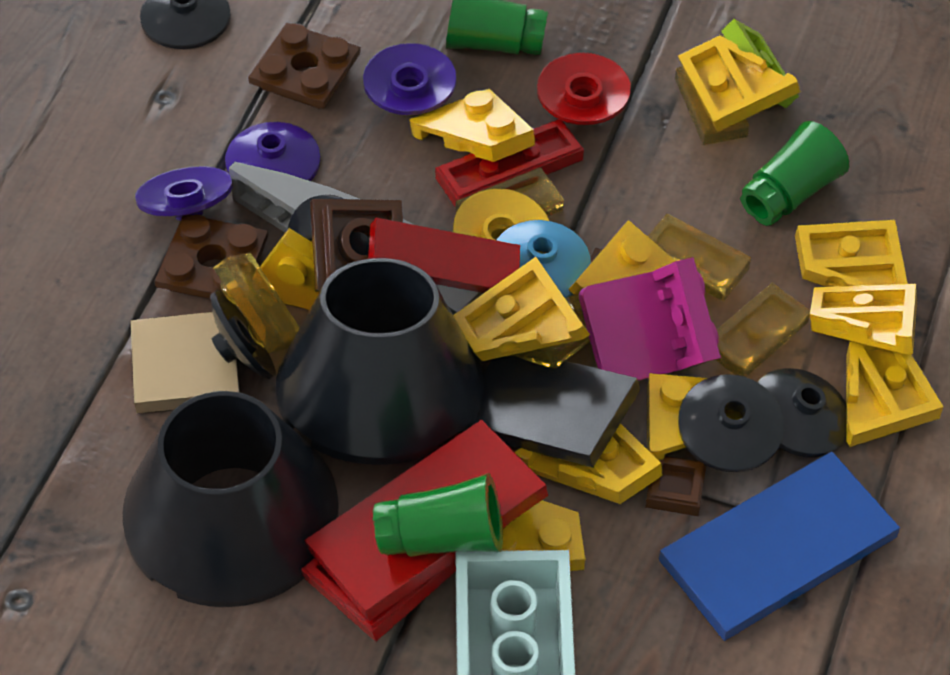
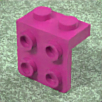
(650, 322)

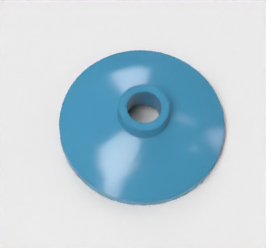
(565, 251)

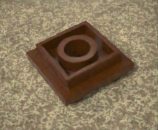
(300, 48)
(331, 226)
(200, 241)

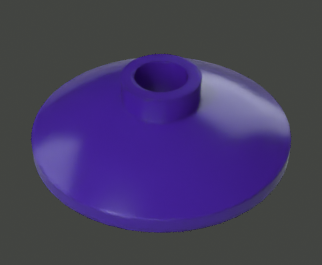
(409, 79)
(276, 148)
(184, 191)

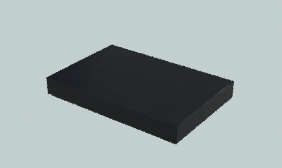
(557, 410)

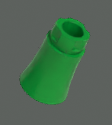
(496, 26)
(795, 173)
(441, 520)

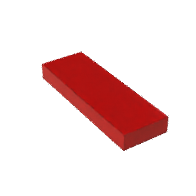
(553, 151)
(444, 255)

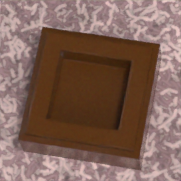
(678, 488)

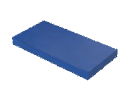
(778, 545)

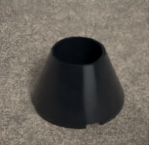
(379, 367)
(236, 540)

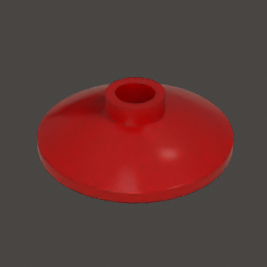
(583, 88)

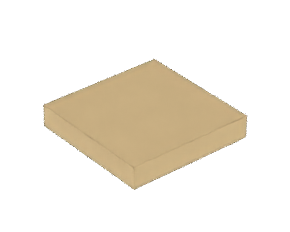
(177, 361)

